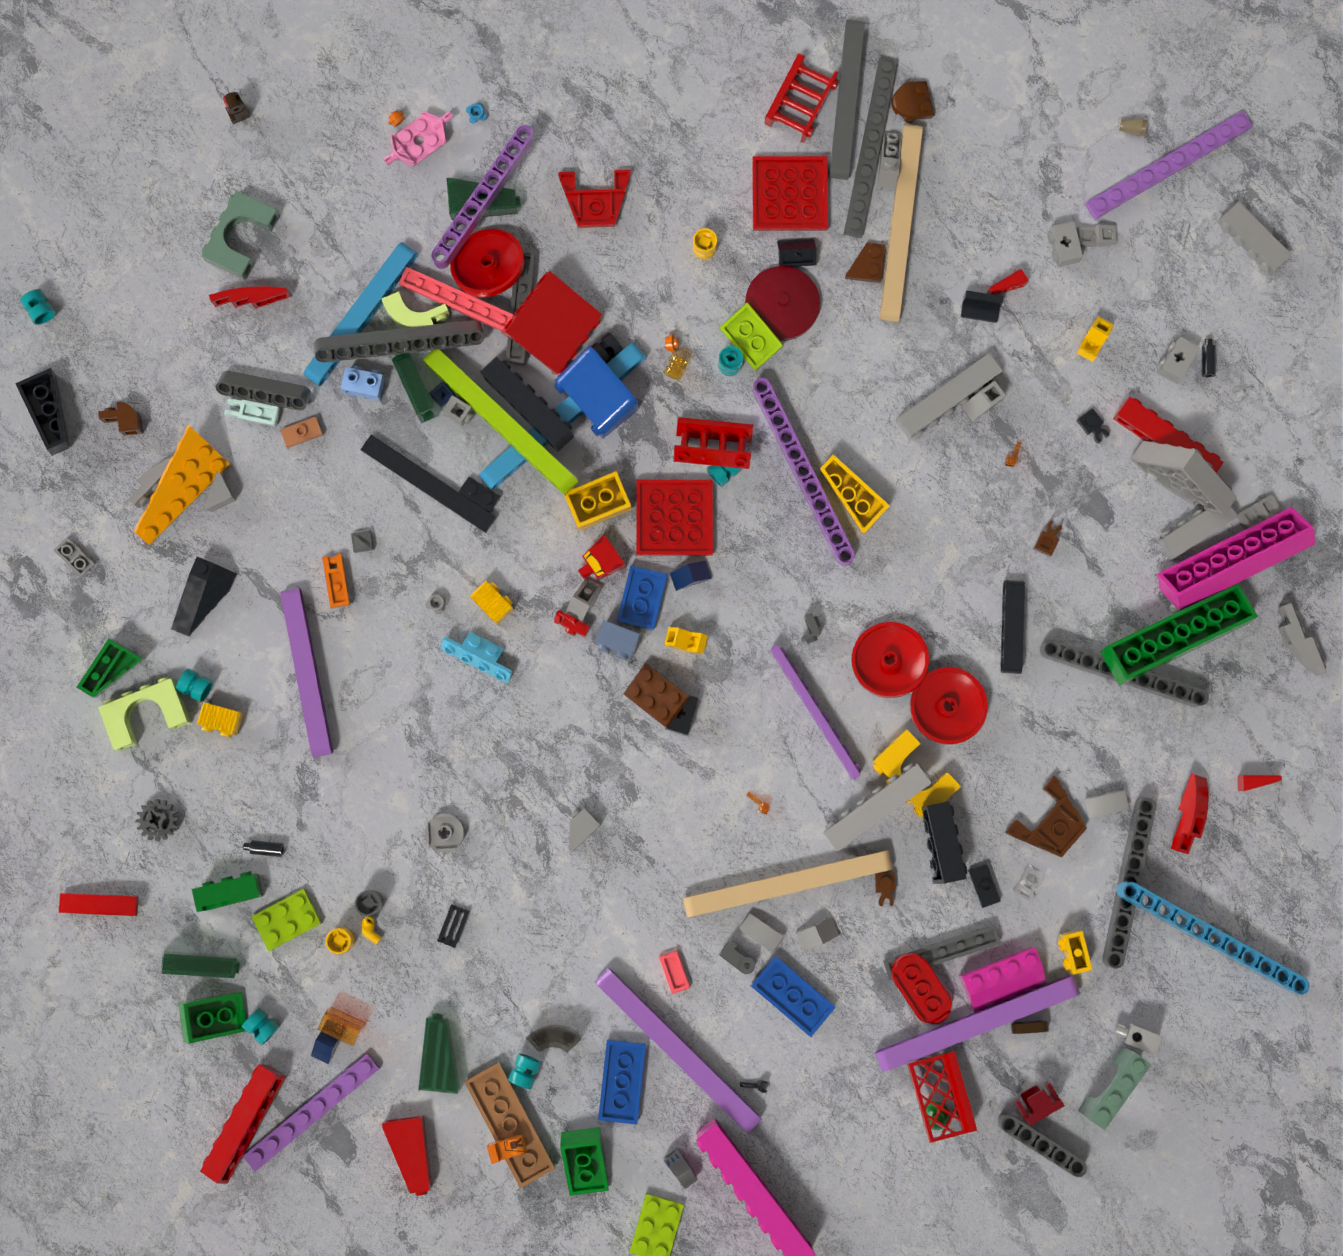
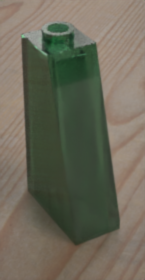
(460, 190)
(414, 387)
(199, 965)
(438, 1058)

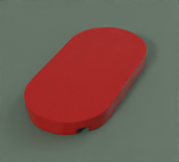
(921, 988)

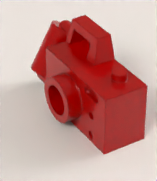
(571, 624)

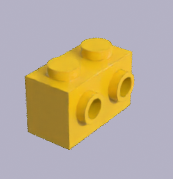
(1075, 952)

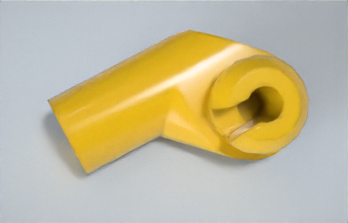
(368, 930)

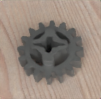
(161, 826)

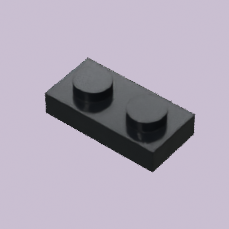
(480, 494)

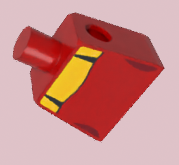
(601, 560)

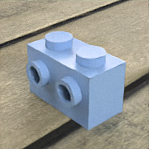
(363, 383)

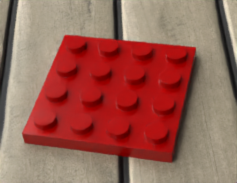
(789, 193)
(674, 517)

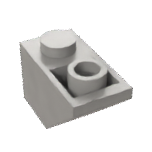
(983, 401)

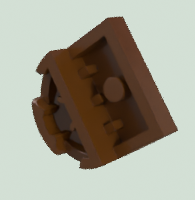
(913, 101)

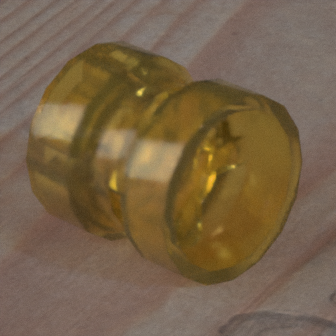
(676, 365)

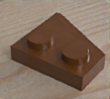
(868, 264)

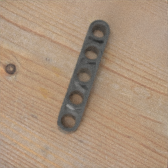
(263, 390)
(1050, 1149)

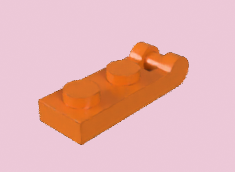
(336, 581)

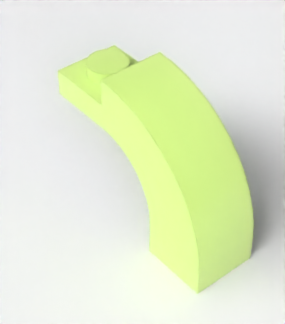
(406, 318)

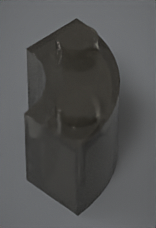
(554, 1036)

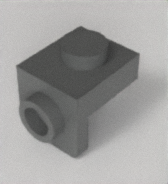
(812, 623)

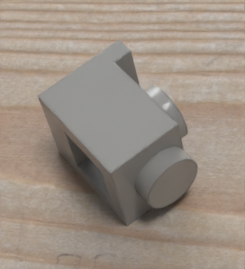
(455, 405)

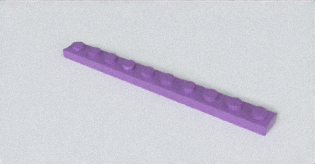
(1168, 165)

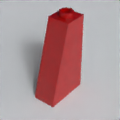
(410, 1151)

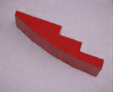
(257, 296)
(98, 904)

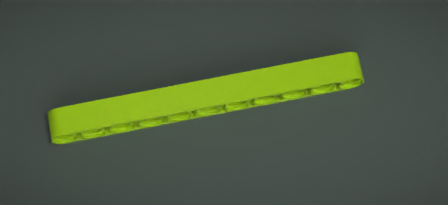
(500, 421)

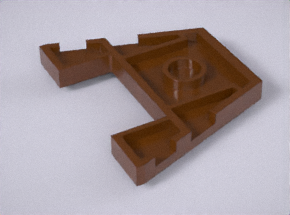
(1057, 829)

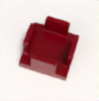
(1038, 1103)

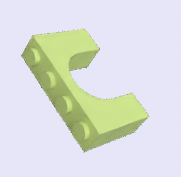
(117, 712)

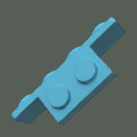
(480, 654)

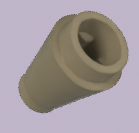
(1134, 126)

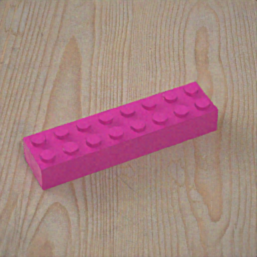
(1236, 558)
(752, 1189)

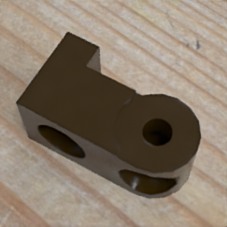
(235, 107)

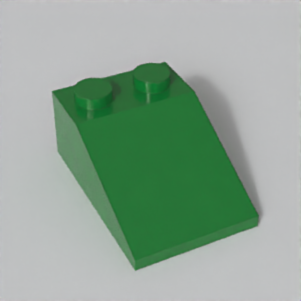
(212, 1017)
(584, 1161)

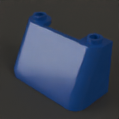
(597, 392)

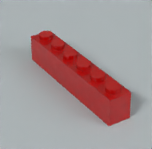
(1150, 428)
(242, 1124)

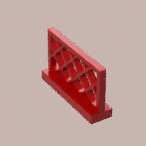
(958, 1093)

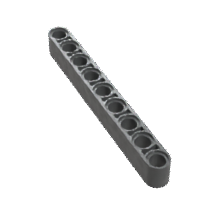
(847, 99)
(429, 338)
(1151, 678)
(1136, 875)

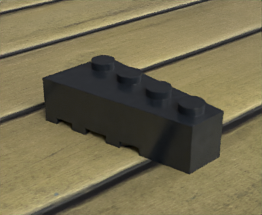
(45, 408)
(943, 843)

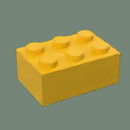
(597, 501)

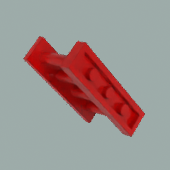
(791, 83)
(713, 430)

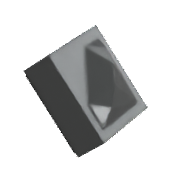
(362, 541)

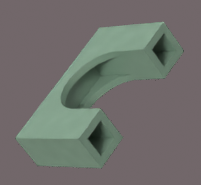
(239, 210)
(1129, 1073)

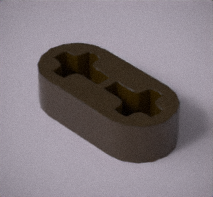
(1029, 1027)

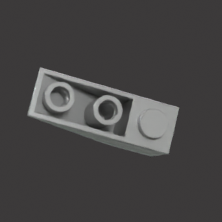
(889, 160)

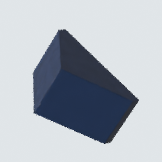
(690, 575)
(324, 1047)

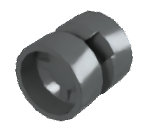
(369, 903)

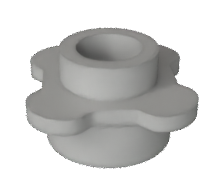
(431, 603)

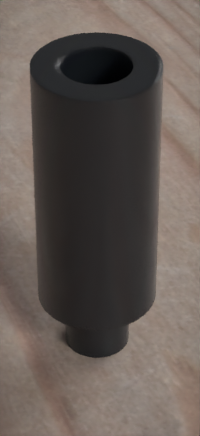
(1208, 359)
(264, 848)

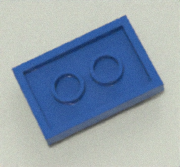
(642, 598)

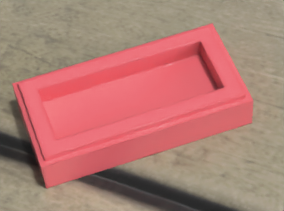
(674, 972)

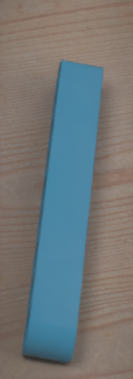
(366, 306)

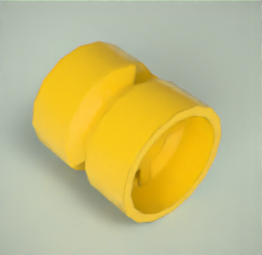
(704, 244)
(340, 940)

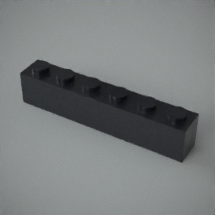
(527, 404)

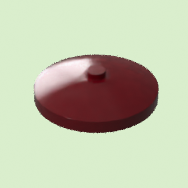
(785, 301)

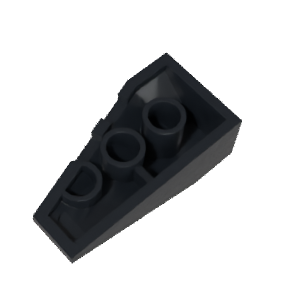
(203, 590)

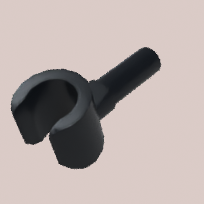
(754, 1085)

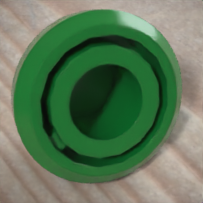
(942, 1117)

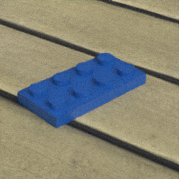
(793, 996)
(622, 1081)

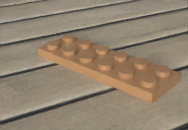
(508, 1119)

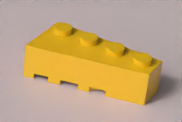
(856, 496)

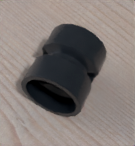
(613, 345)

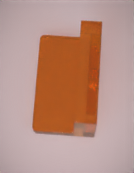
(341, 1026)

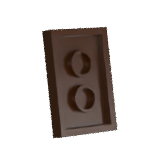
(656, 695)

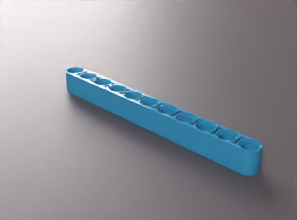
(511, 460)
(1221, 939)

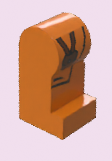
(506, 1148)

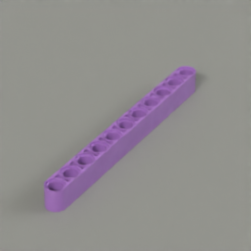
(802, 462)
(977, 1023)
(678, 1050)

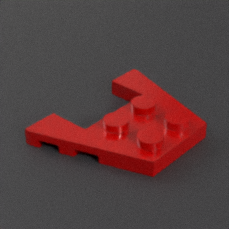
(595, 207)

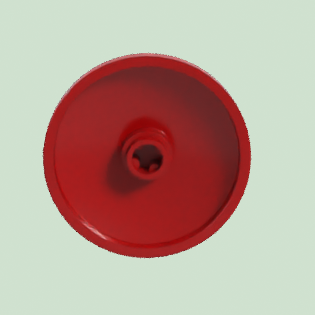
(488, 263)
(890, 660)
(949, 706)

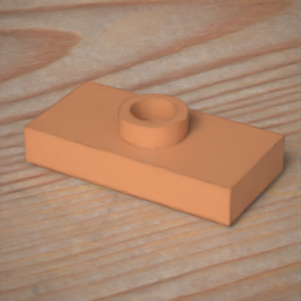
(301, 432)

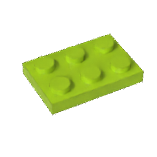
(751, 336)
(286, 920)
(656, 1226)

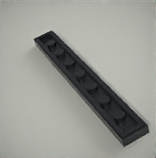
(428, 483)

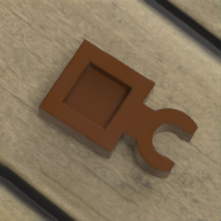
(1047, 541)
(885, 884)

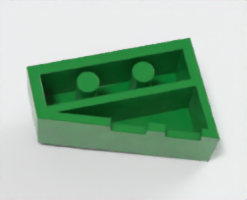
(108, 667)
(227, 891)

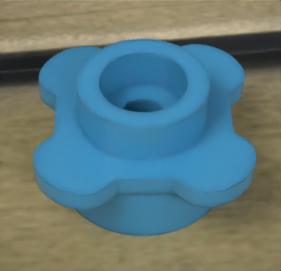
(476, 108)

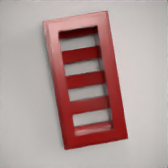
(1012, 282)
(1249, 782)

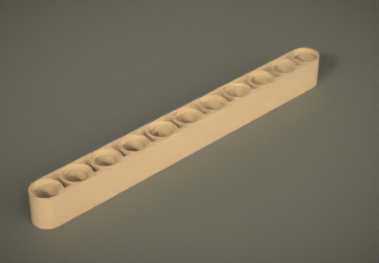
(901, 224)
(787, 883)

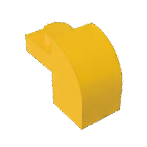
(1095, 338)
(686, 641)

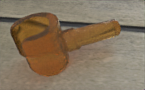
(1011, 460)
(763, 807)

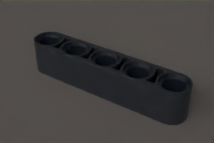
(1012, 627)

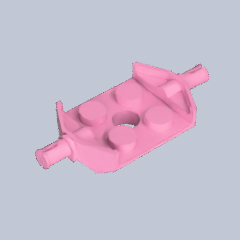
(425, 126)

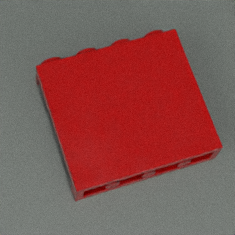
(552, 323)

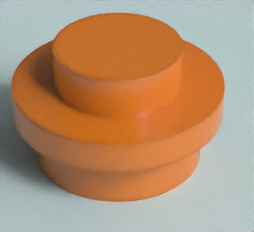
(396, 118)
(671, 343)

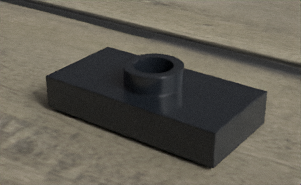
(984, 886)

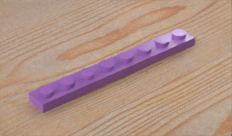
(820, 718)
(311, 1112)

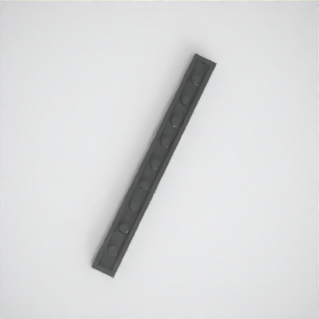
(870, 147)

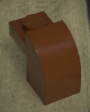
(128, 418)

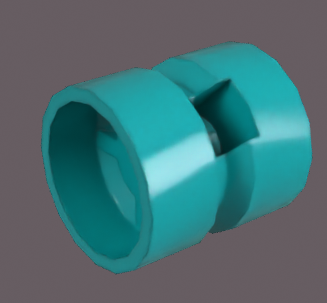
(37, 306)
(730, 361)
(721, 474)
(194, 685)
(260, 1026)
(521, 1077)

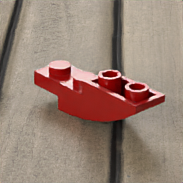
(1195, 809)

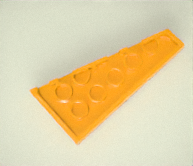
(182, 481)

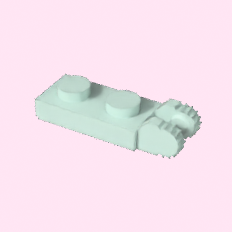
(254, 412)

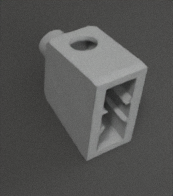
(1147, 1040)

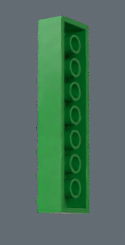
(1178, 634)

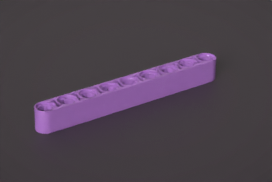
(483, 187)
(306, 672)

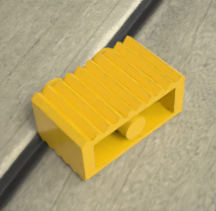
(492, 602)
(220, 719)

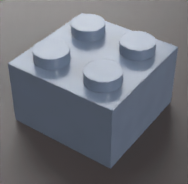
(617, 640)

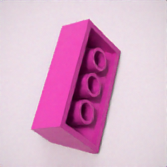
(1003, 979)

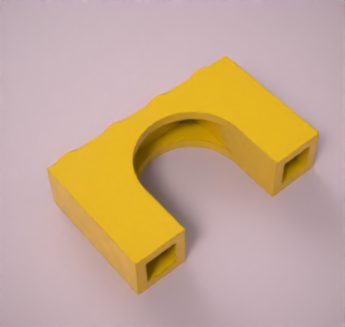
(890, 763)

